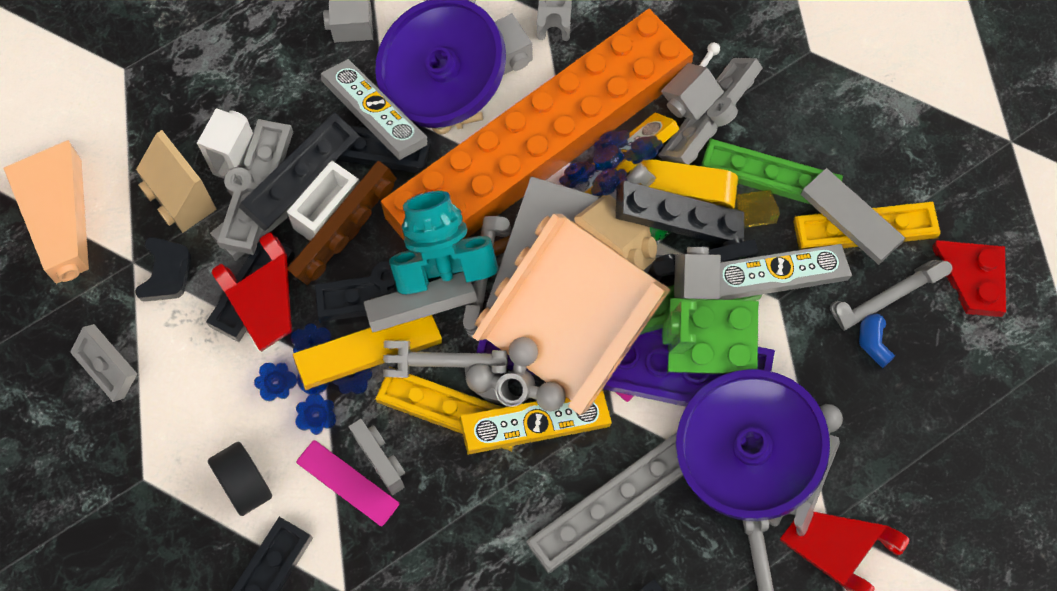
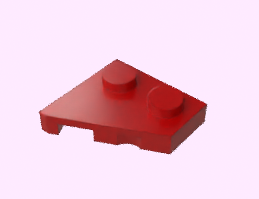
(976, 275)

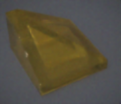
(758, 208)

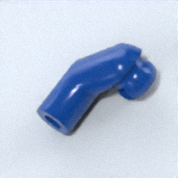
(871, 339)

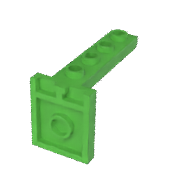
(711, 335)

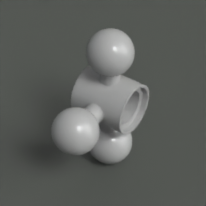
(522, 353)

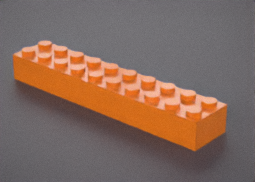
(551, 124)

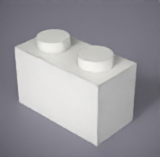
(225, 141)
(321, 199)

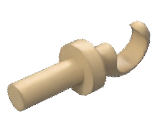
(477, 117)

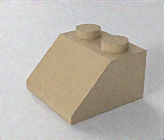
(173, 184)
(624, 237)

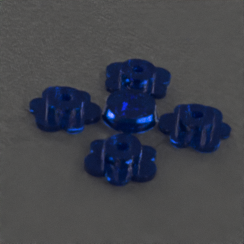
(607, 158)
(314, 402)

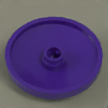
(441, 62)
(753, 445)

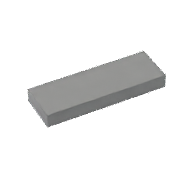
(852, 216)
(402, 308)

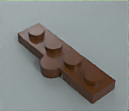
(343, 224)

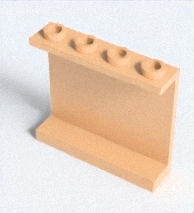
(577, 306)

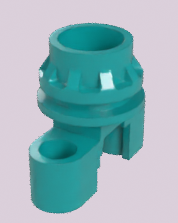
(435, 246)

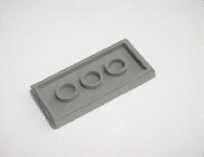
(539, 201)

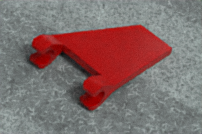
(261, 297)
(840, 544)

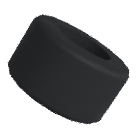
(240, 478)

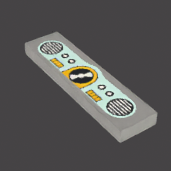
(374, 109)
(783, 272)

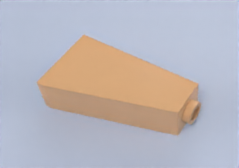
(53, 208)

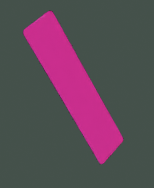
(347, 483)

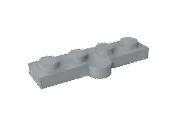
(693, 134)
(263, 156)

